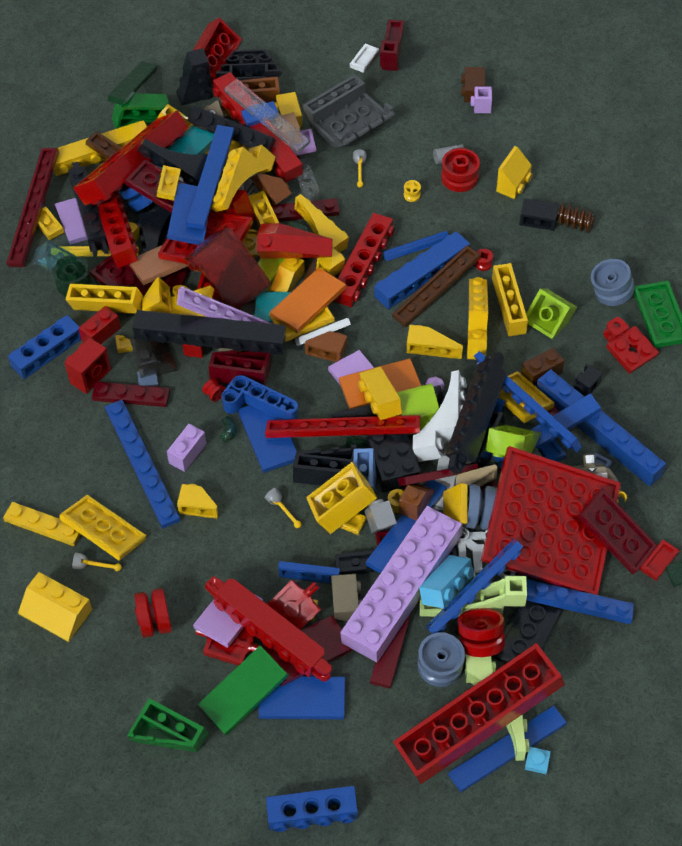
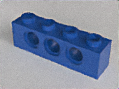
(45, 347)
(319, 799)

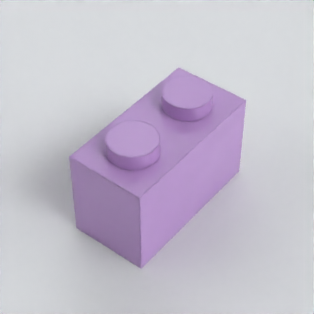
(186, 447)

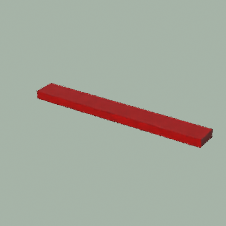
(342, 426)

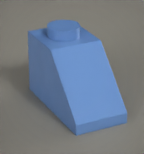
(365, 462)

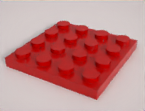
(177, 250)

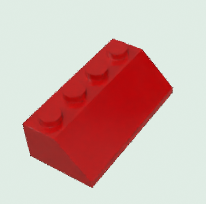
(218, 42)

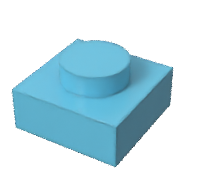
(537, 760)

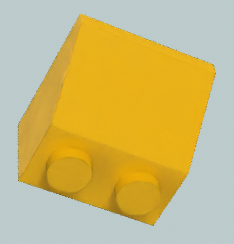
(514, 174)

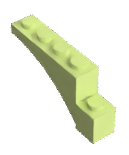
(505, 592)
(478, 669)

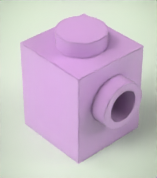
(482, 99)

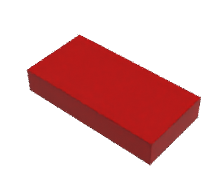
(659, 559)

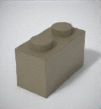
(345, 596)

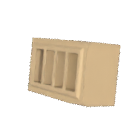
(478, 477)

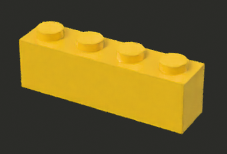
(95, 297)
(509, 299)

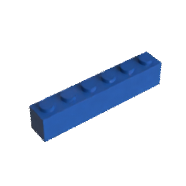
(418, 271)

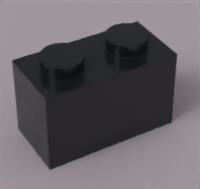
(539, 214)

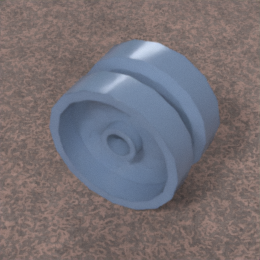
(612, 282)
(480, 506)
(440, 659)

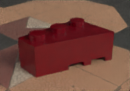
(229, 364)

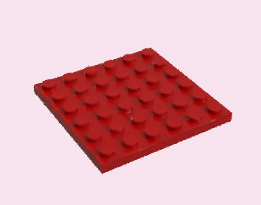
(539, 508)

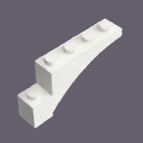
(431, 439)

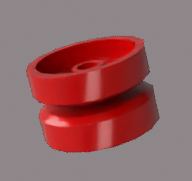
(460, 170)
(150, 613)
(481, 632)

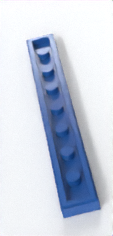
(210, 177)

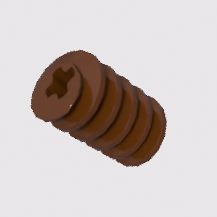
(576, 218)

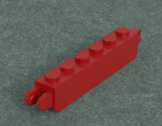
(269, 627)

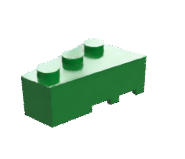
(139, 108)
(166, 728)

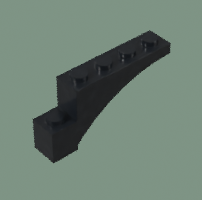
(190, 165)
(154, 227)

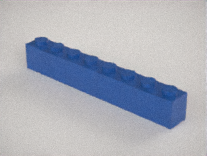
(605, 431)

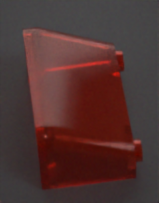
(229, 268)

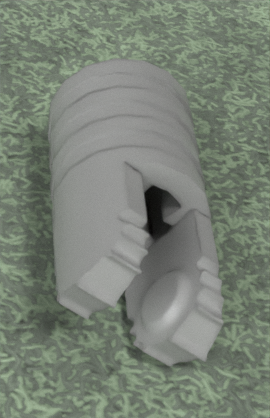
(440, 152)

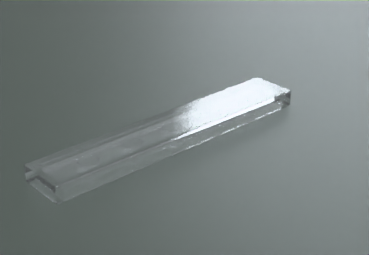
(267, 116)

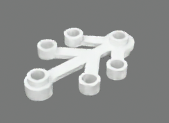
(476, 549)

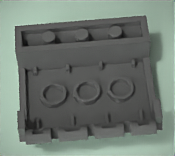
(345, 112)

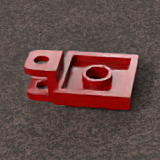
(624, 338)

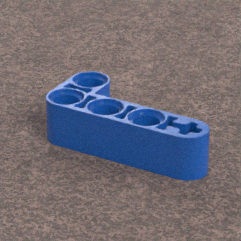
(283, 409)

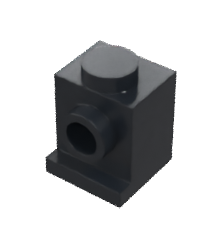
(588, 381)

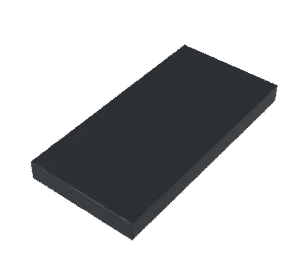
(527, 627)

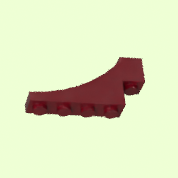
(391, 45)

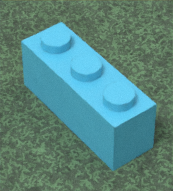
(446, 581)

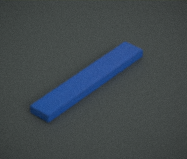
(568, 418)
(399, 531)
(503, 750)

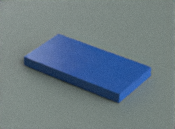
(181, 208)
(270, 452)
(306, 700)

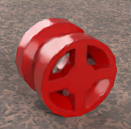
(485, 261)
(213, 389)

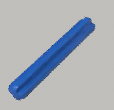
(414, 246)

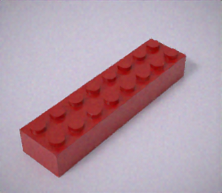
(120, 165)
(479, 713)

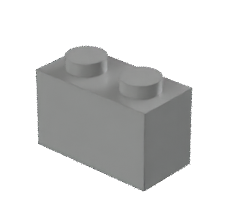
(380, 515)

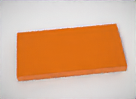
(308, 300)
(400, 374)

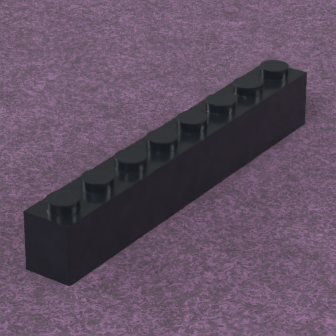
(209, 332)

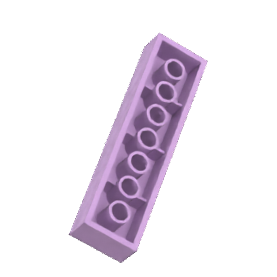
(398, 585)

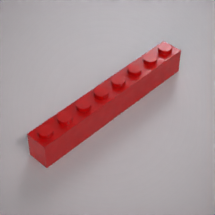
(286, 163)

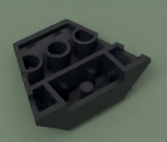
(249, 65)

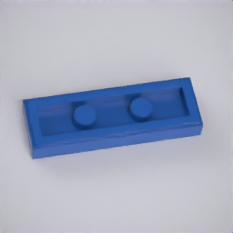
(307, 572)

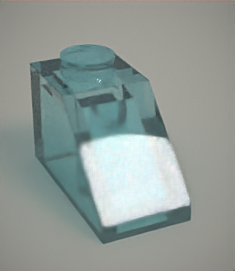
(48, 254)

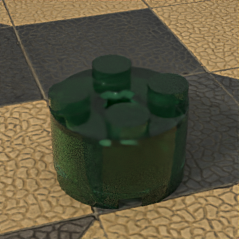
(70, 271)

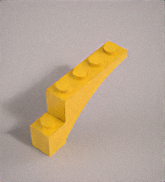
(239, 167)
(323, 226)
(477, 317)

